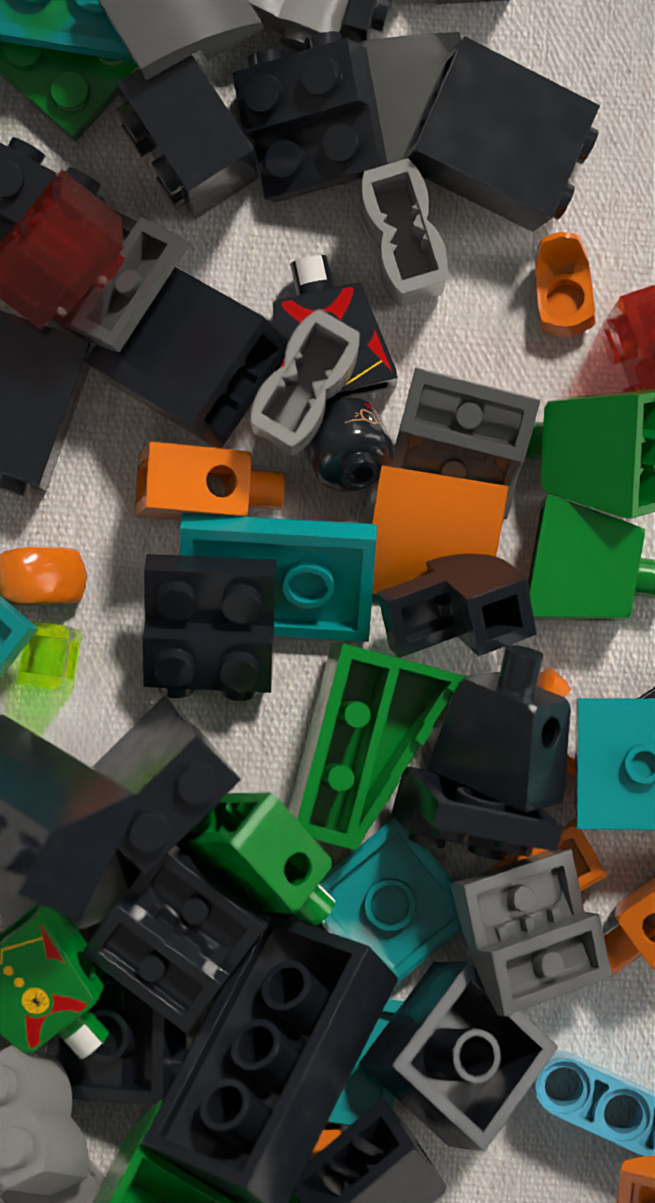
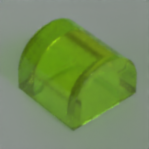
(51, 657)

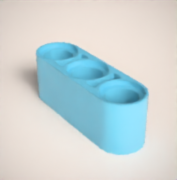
(588, 1102)

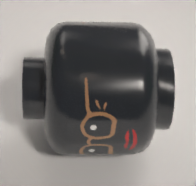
(349, 445)

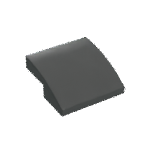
(171, 30)
(402, 81)
(113, 312)
(465, 430)
(531, 931)

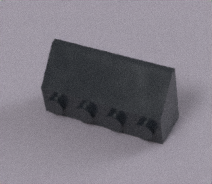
(56, 821)
(272, 1060)

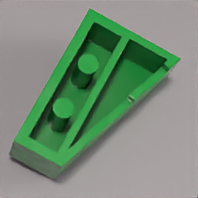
(362, 737)

